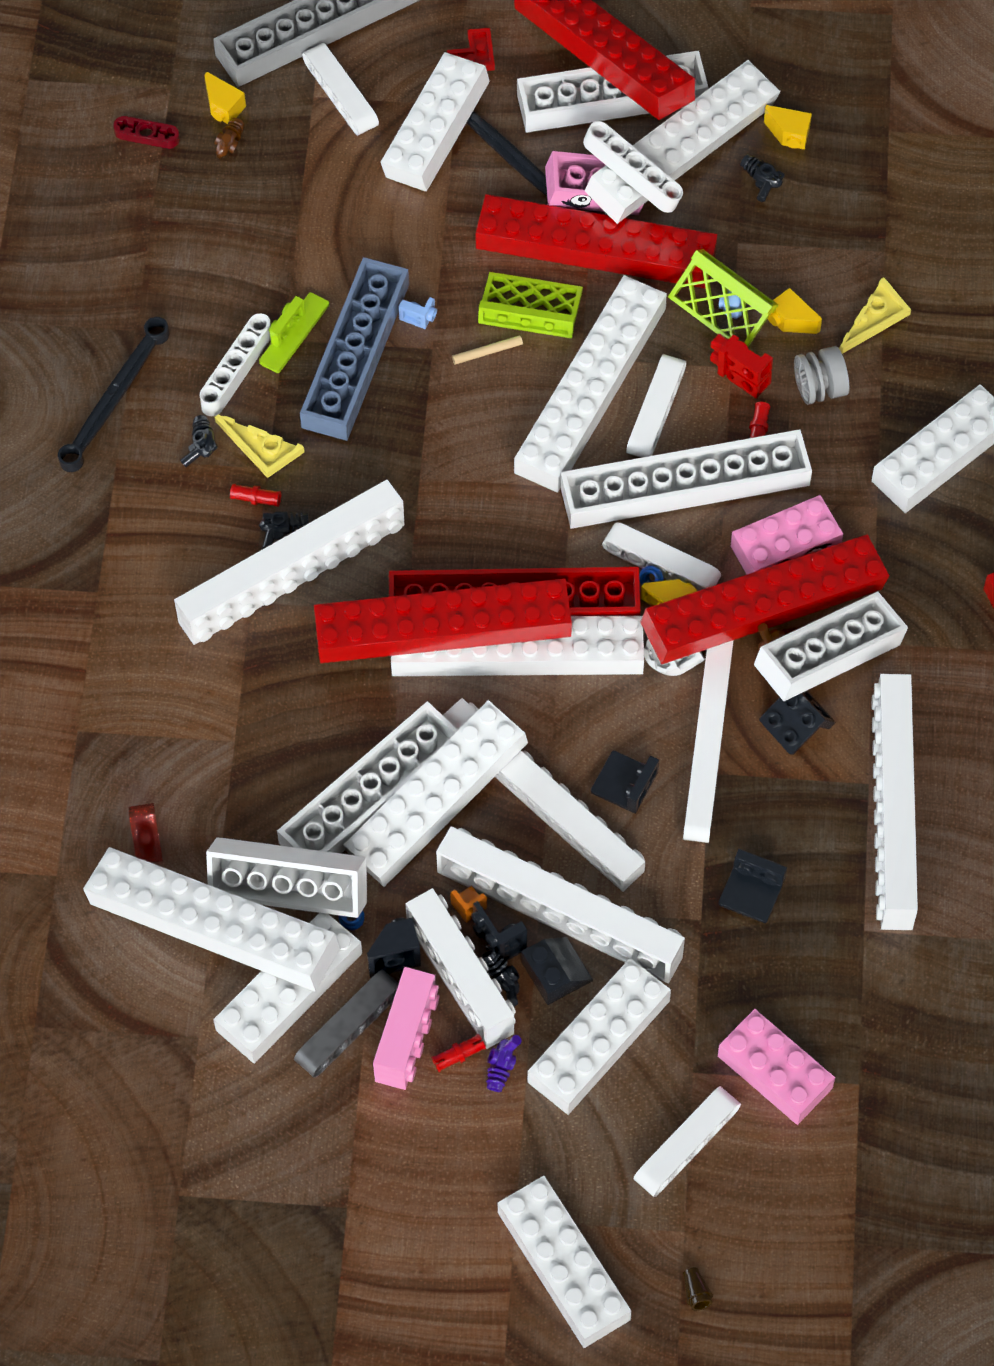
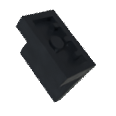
(795, 720)
(625, 780)
(753, 886)
(508, 942)

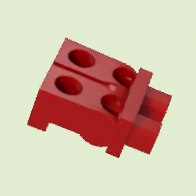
(741, 364)

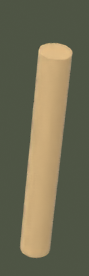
(486, 350)

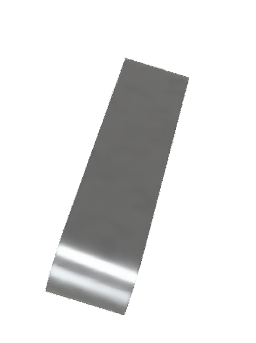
(347, 1024)

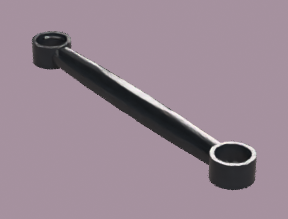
(508, 152)
(113, 394)

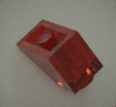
(145, 832)

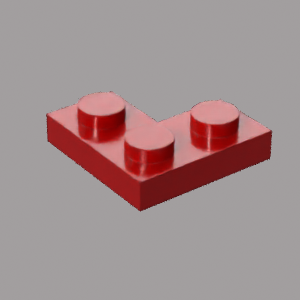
(479, 49)

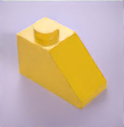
(224, 99)
(788, 125)
(794, 315)
(663, 591)

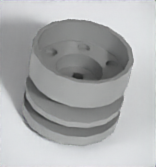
(821, 375)

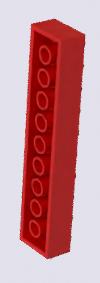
(613, 52)
(590, 240)
(589, 590)
(764, 596)
(442, 620)

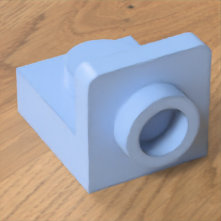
(416, 314)

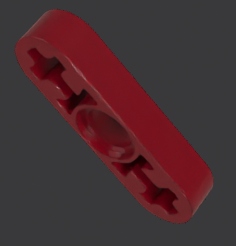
(140, 124)

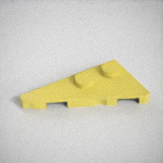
(881, 311)
(264, 450)

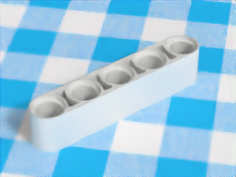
(340, 89)
(633, 166)
(235, 374)
(656, 406)
(647, 551)
(687, 1141)

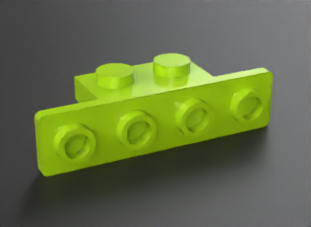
(291, 330)

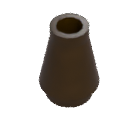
(697, 1292)

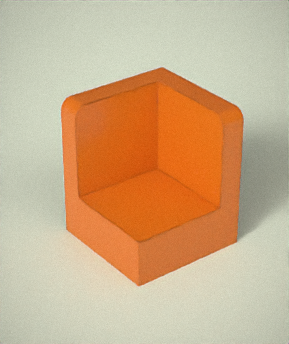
(464, 902)

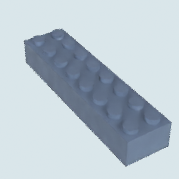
(354, 349)

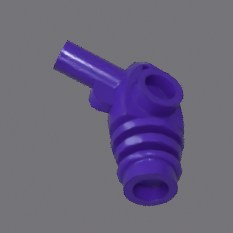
(501, 1061)

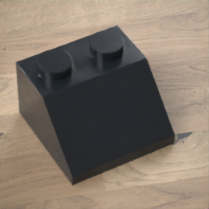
(395, 948)
(555, 968)

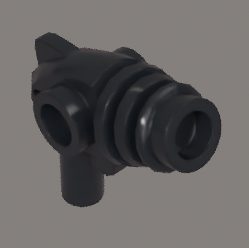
(764, 174)
(203, 440)
(279, 523)
(505, 975)

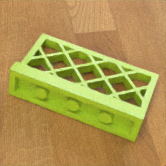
(730, 281)
(526, 317)

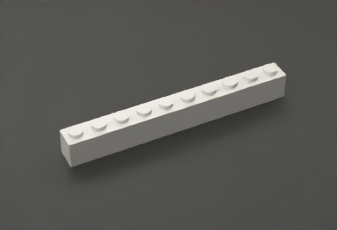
(563, 812)

